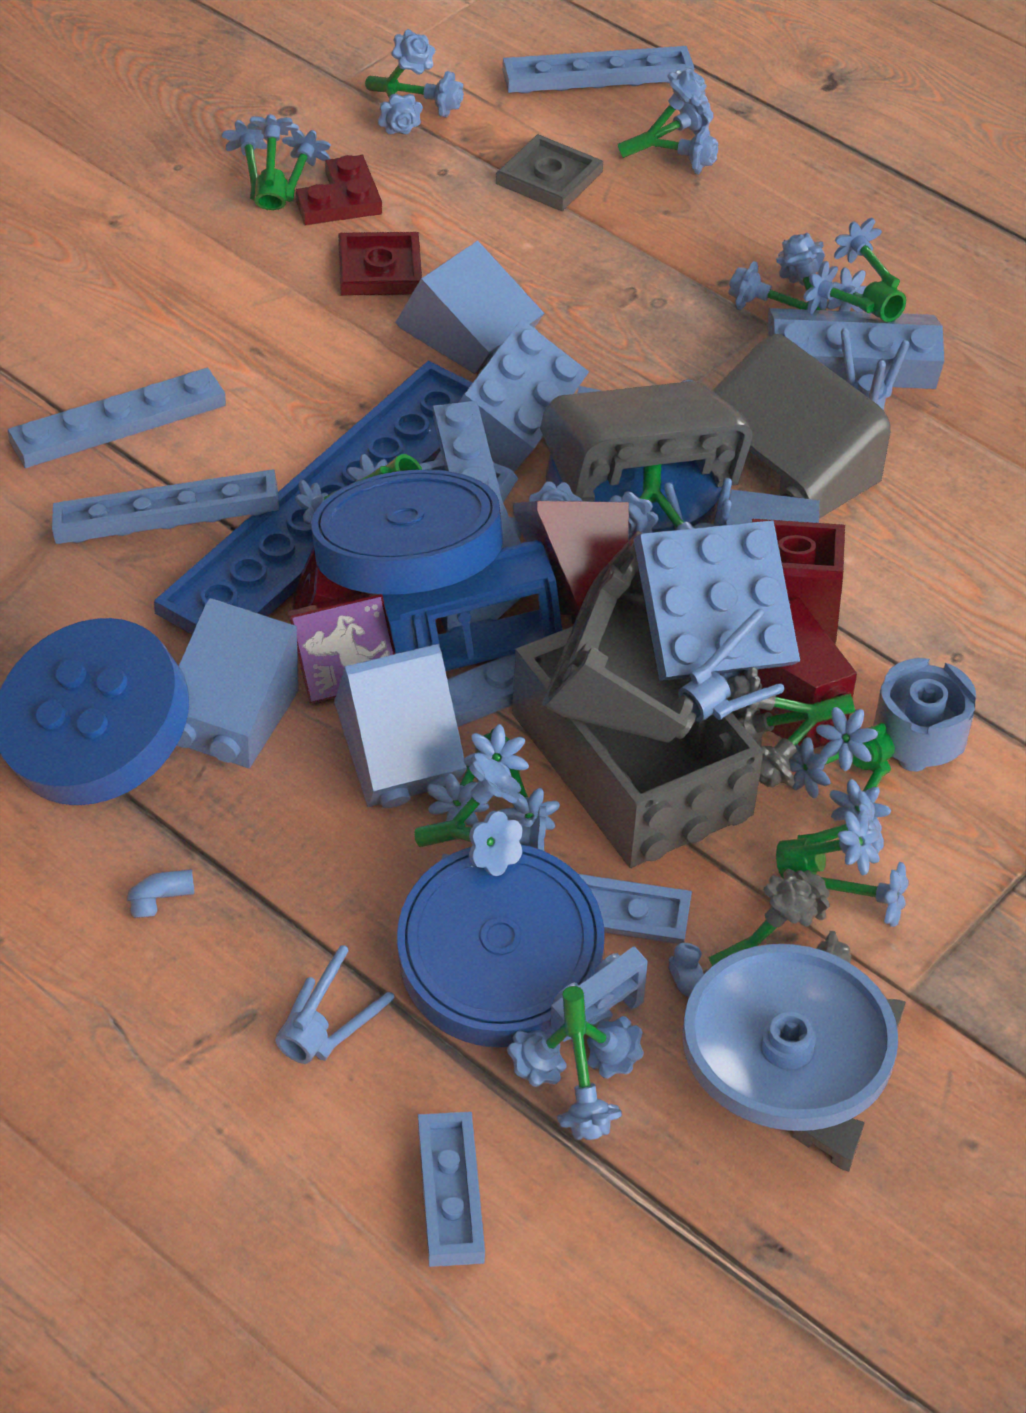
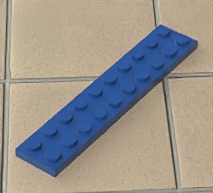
(267, 553)

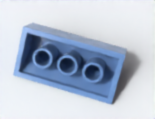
(870, 342)

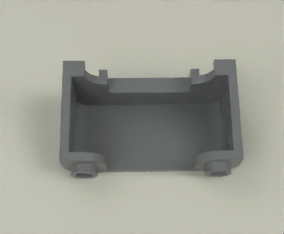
(808, 423)
(617, 429)
(611, 665)

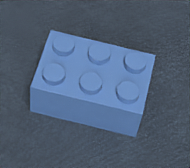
(518, 388)

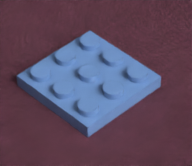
(705, 586)

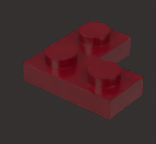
(348, 195)

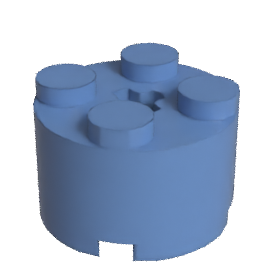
(926, 712)

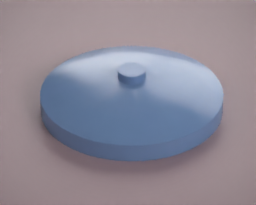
(790, 1037)

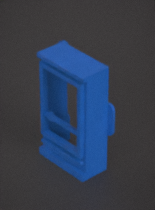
(512, 575)

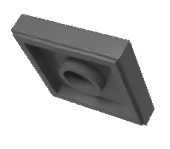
(549, 172)

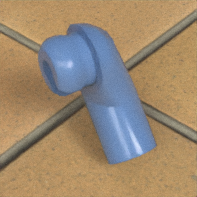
(158, 885)
(685, 967)

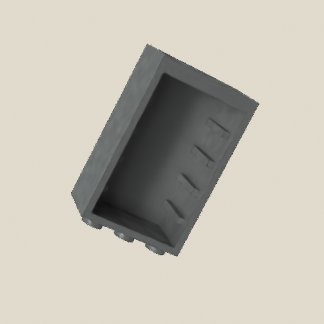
(634, 787)

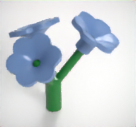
(497, 839)

